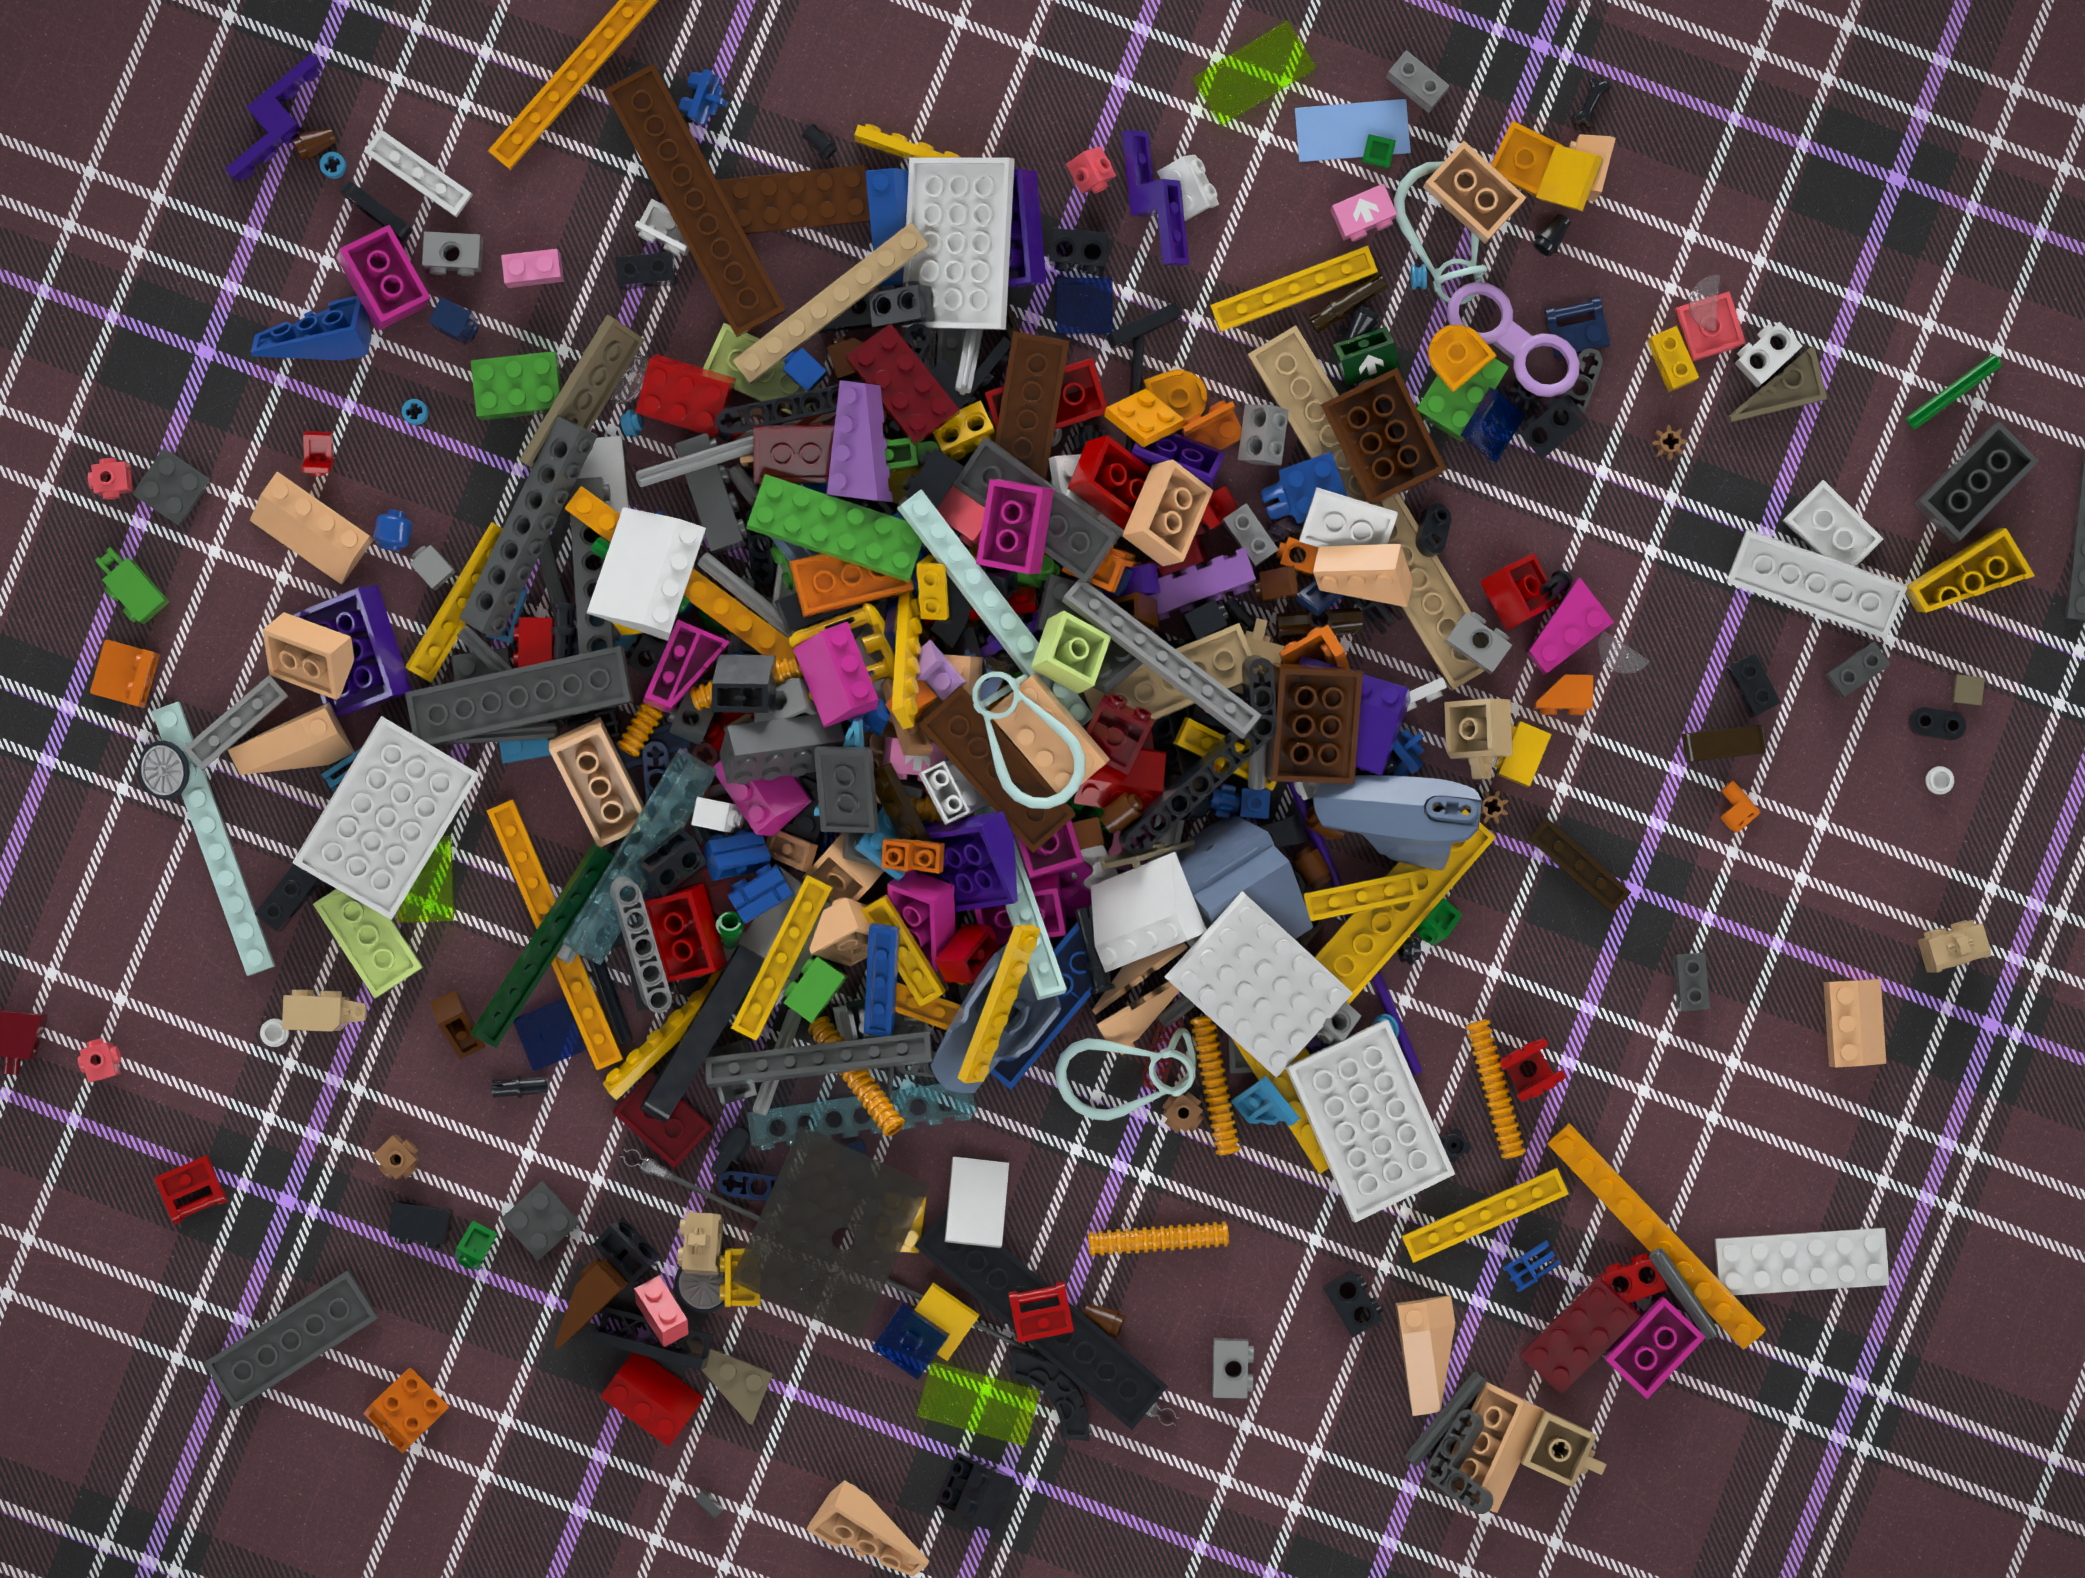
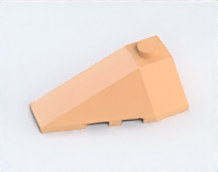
(298, 743)
(1136, 972)
(1133, 1020)
(1426, 1345)
(859, 1523)

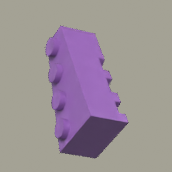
(858, 445)
(1204, 583)

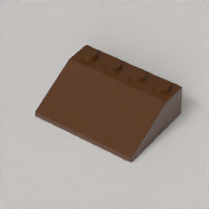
(1383, 437)
(1315, 724)
(597, 1287)

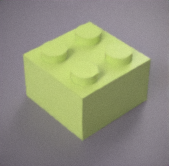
(1070, 652)

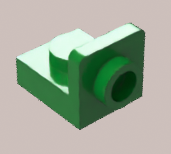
(1438, 923)
(474, 1246)

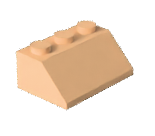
(308, 655)
(842, 933)
(1854, 1023)

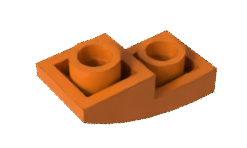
(912, 855)

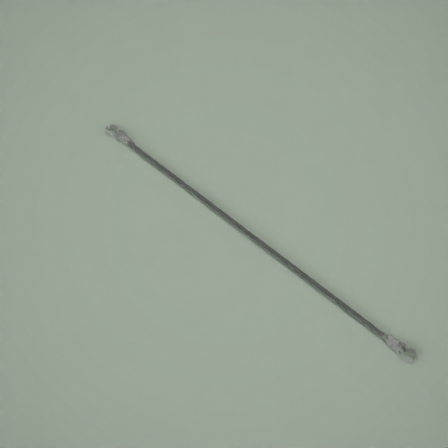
(652, 1167)

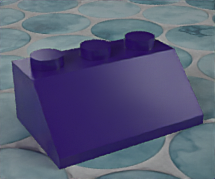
(1194, 456)

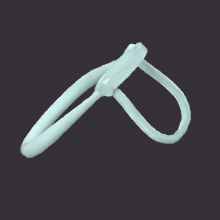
(1406, 228)
(1058, 727)
(1105, 1045)

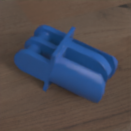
(1531, 1266)

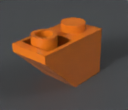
(1567, 693)

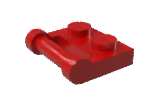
(186, 1180)
(1044, 1321)

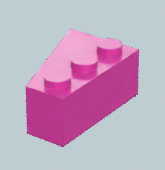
(1569, 628)
(682, 664)

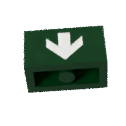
(1366, 356)

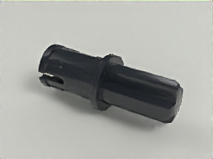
(519, 1087)

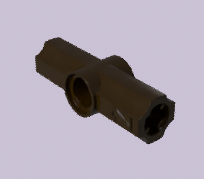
(1301, 623)

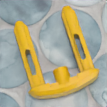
(866, 615)

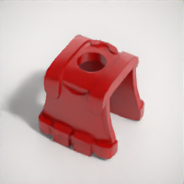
(1542, 1079)

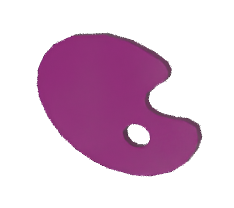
(1073, 891)

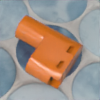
(1743, 808)

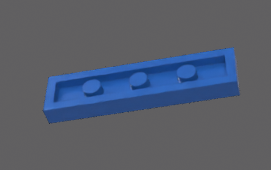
(881, 980)

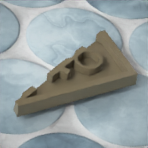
(1793, 387)
(736, 1379)

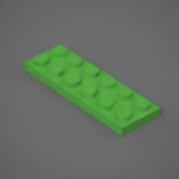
(835, 528)

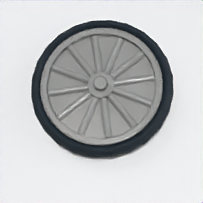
(163, 770)
(699, 1292)

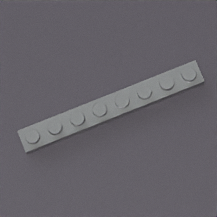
(1162, 658)

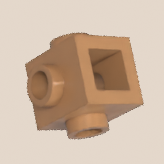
(1172, 1106)
(387, 1157)

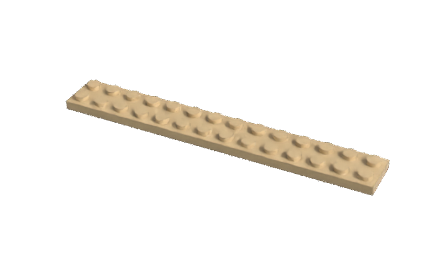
(1434, 602)

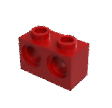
(1634, 1287)

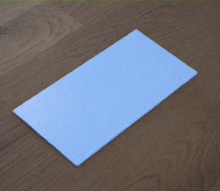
(1343, 129)

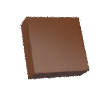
(1088, 832)

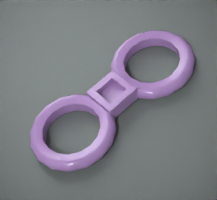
(1516, 341)

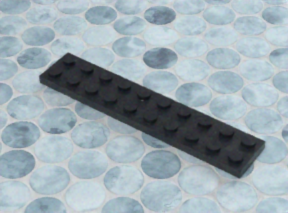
(1083, 1355)

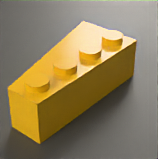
(1978, 568)

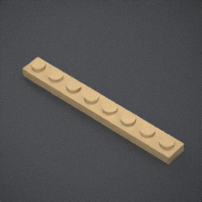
(831, 303)

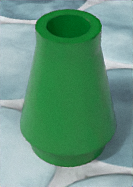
(730, 929)

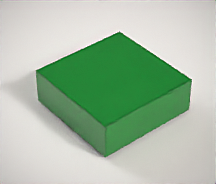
(1378, 151)

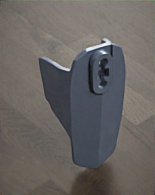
(1400, 815)
(1024, 1027)

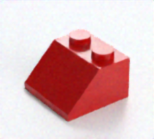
(1516, 591)

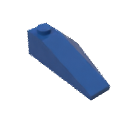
(887, 209)
(329, 335)

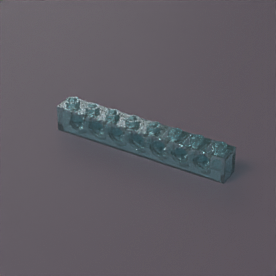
(661, 816)
(762, 1135)

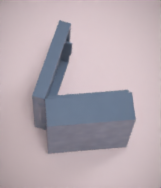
(1242, 858)

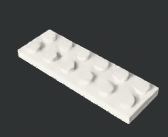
(1816, 583)
(1802, 1261)

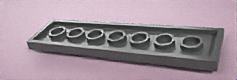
(520, 696)

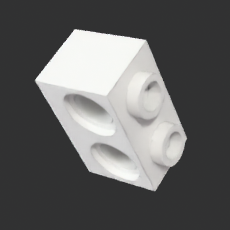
(1771, 358)
(717, 815)

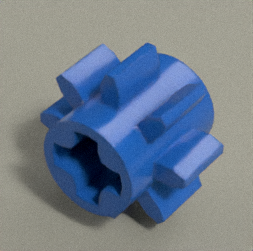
(1224, 800)

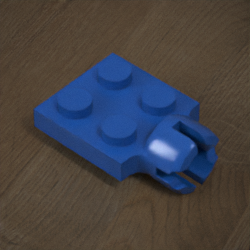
(1299, 484)

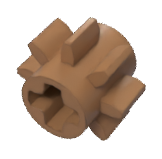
(1663, 448)
(1498, 804)

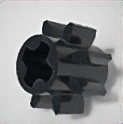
(1520, 396)
(1086, 434)

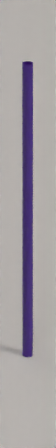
(1377, 980)

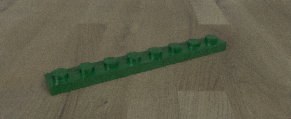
(541, 948)

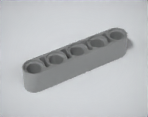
(649, 955)

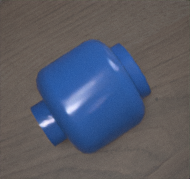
(392, 530)

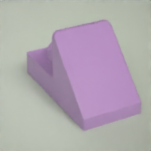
(938, 671)

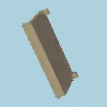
(1156, 850)

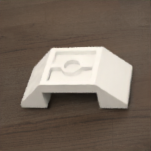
(952, 791)

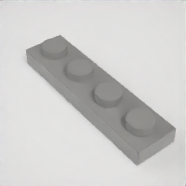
(235, 722)

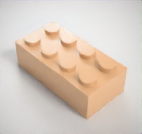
(1040, 742)
(597, 781)

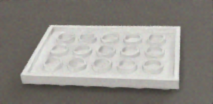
(966, 220)
(386, 818)
(1258, 984)
(1370, 1120)

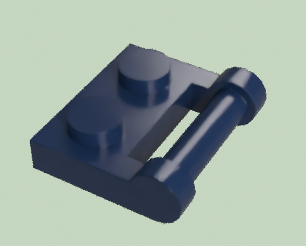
(1581, 335)

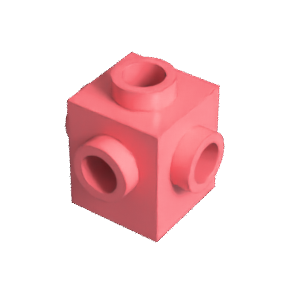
(1091, 170)
(120, 478)
(108, 1066)

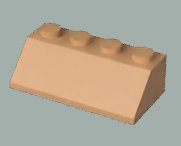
(310, 528)
(1502, 1443)

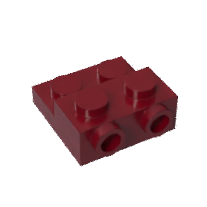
(1120, 731)

